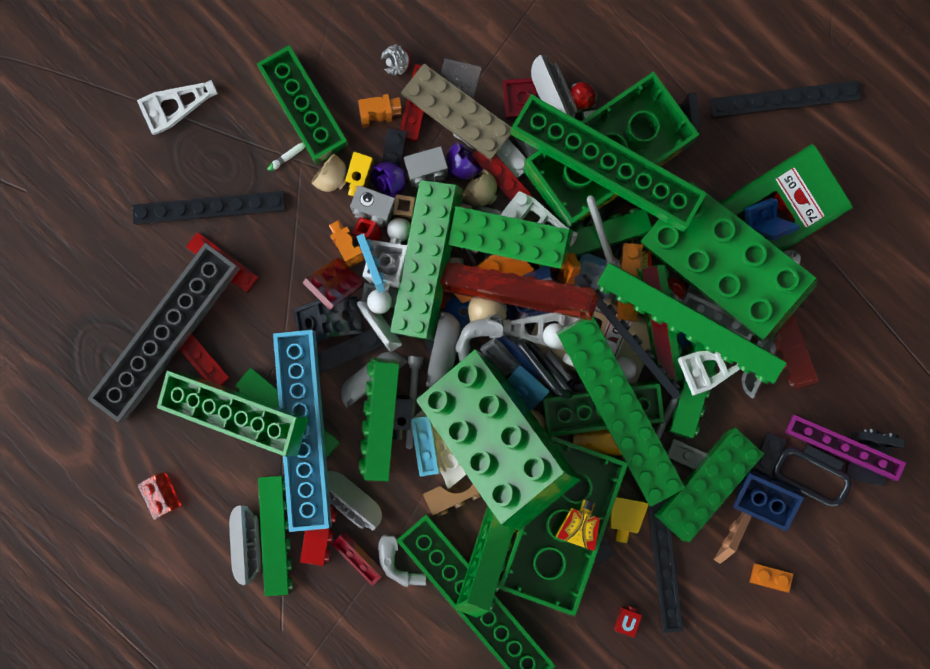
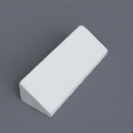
(380, 326)

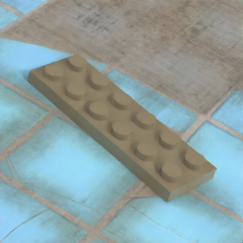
(457, 112)

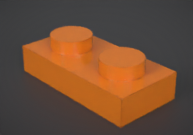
(572, 268)
(771, 578)

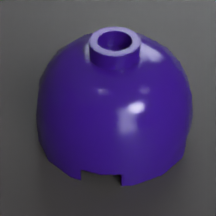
(461, 163)
(388, 178)

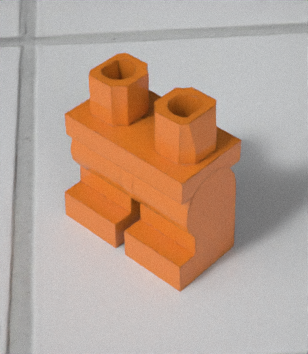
(378, 109)
(344, 241)

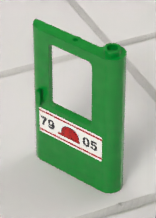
(806, 190)

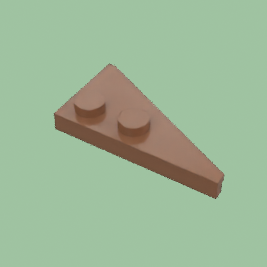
(733, 539)

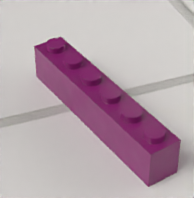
(845, 448)

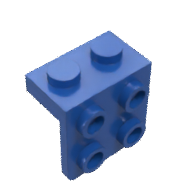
(764, 220)

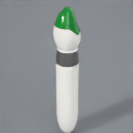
(285, 157)

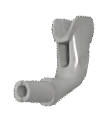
(489, 326)
(387, 549)

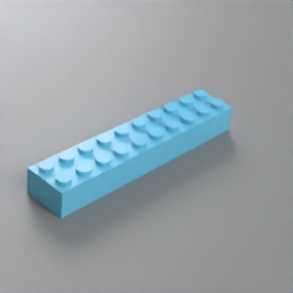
(301, 393)

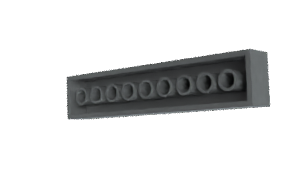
(164, 333)

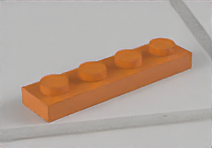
(630, 262)

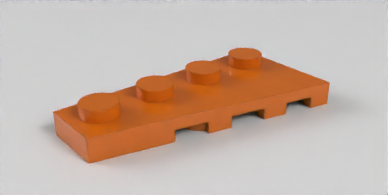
(503, 265)

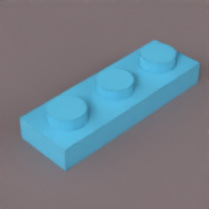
(372, 262)
(425, 446)

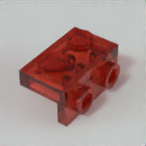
(159, 495)

